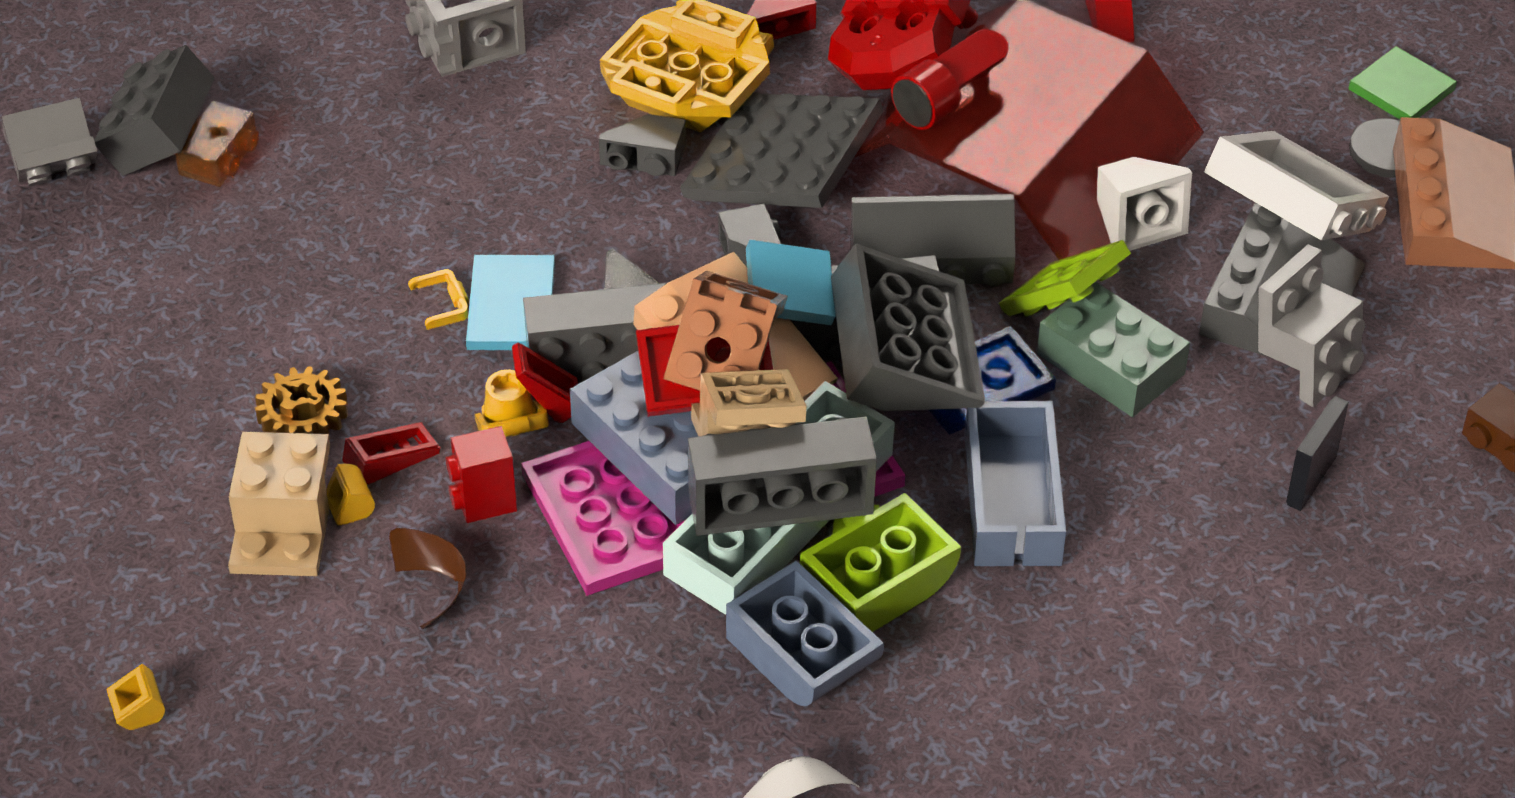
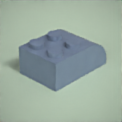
(800, 635)

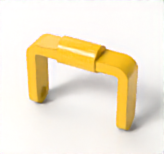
(456, 292)

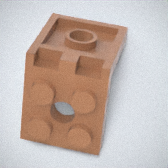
(725, 310)

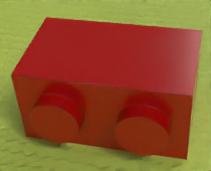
(482, 475)

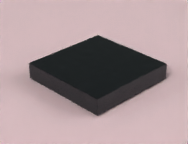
(1316, 453)

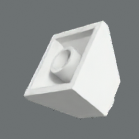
(1144, 201)

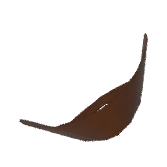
(426, 551)

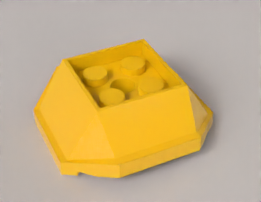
(688, 62)

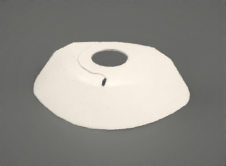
(796, 777)

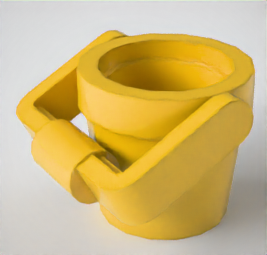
(510, 406)

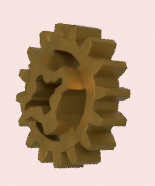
(302, 403)

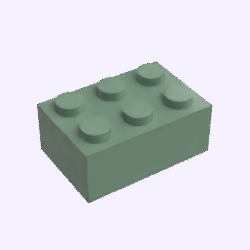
(1113, 349)

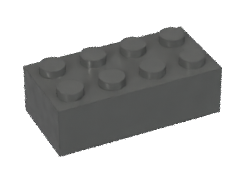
(781, 475)

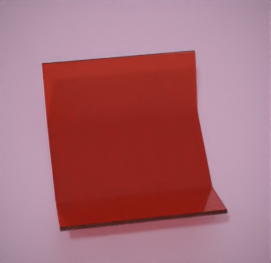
(1050, 120)

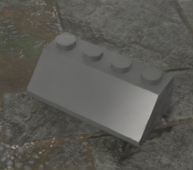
(965, 232)

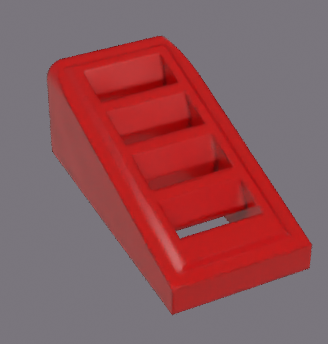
(544, 381)
(363, 450)

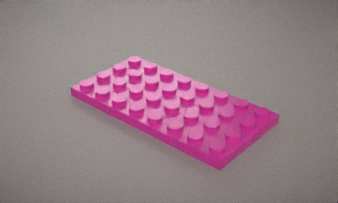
(607, 522)

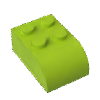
(884, 561)

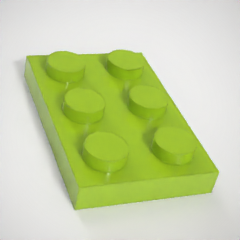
(1066, 279)

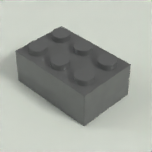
(154, 110)

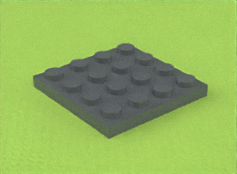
(783, 150)

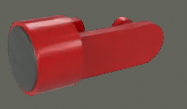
(933, 86)

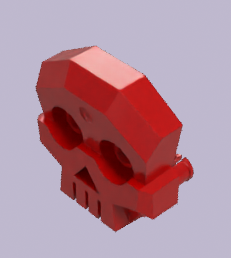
(892, 36)

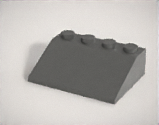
(1257, 254)
(904, 334)

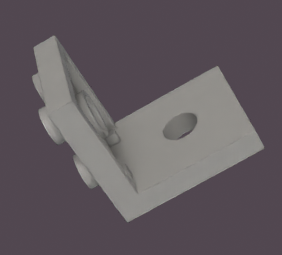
(453, 33)

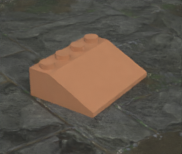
(1454, 196)

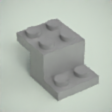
(49, 141)
(1310, 325)

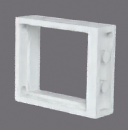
(1297, 184)

